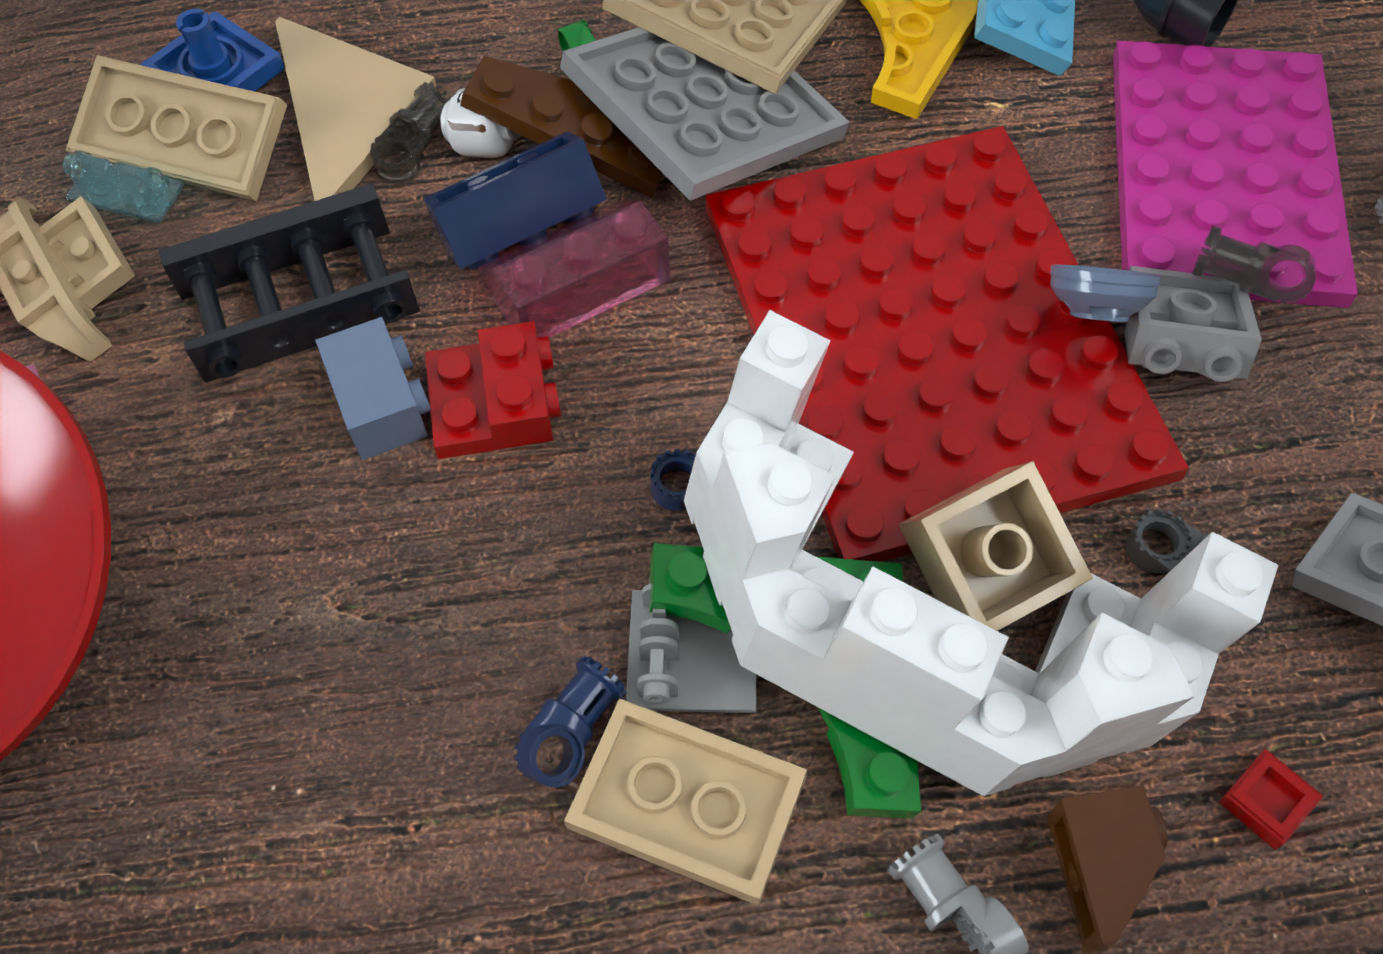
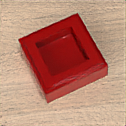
(1270, 799)

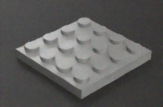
(695, 116)

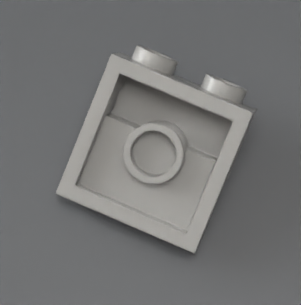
(1194, 327)

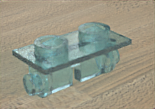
(121, 186)

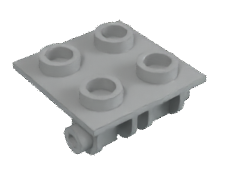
(683, 664)

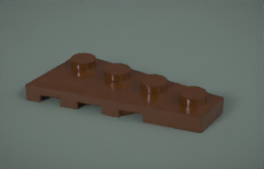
(550, 105)

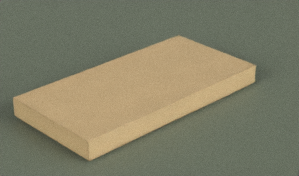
(179, 124)

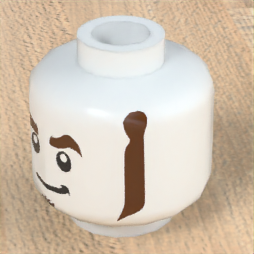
(472, 133)

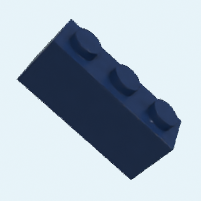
(516, 200)

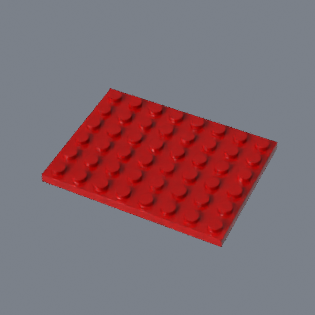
(940, 334)

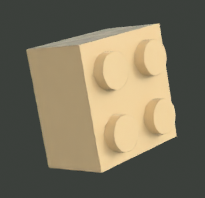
(997, 548)

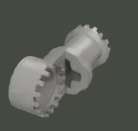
(947, 897)

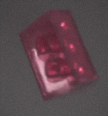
(580, 268)

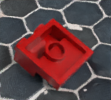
(492, 392)

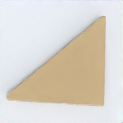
(747, 37)
(341, 102)

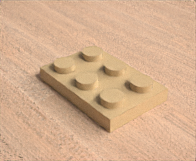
(687, 800)

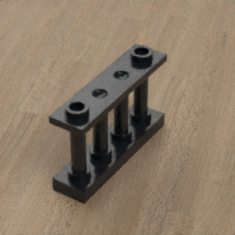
(278, 242)

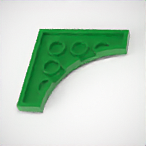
(873, 774)

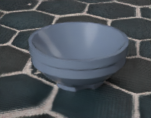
(1103, 292)

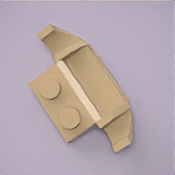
(60, 273)

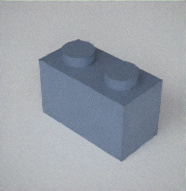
(371, 387)

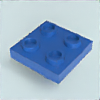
(217, 52)

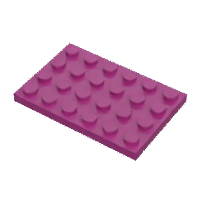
(1233, 147)

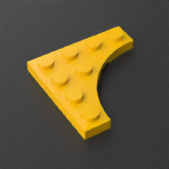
(918, 48)

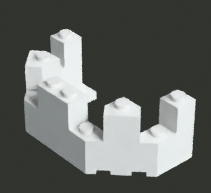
(911, 666)

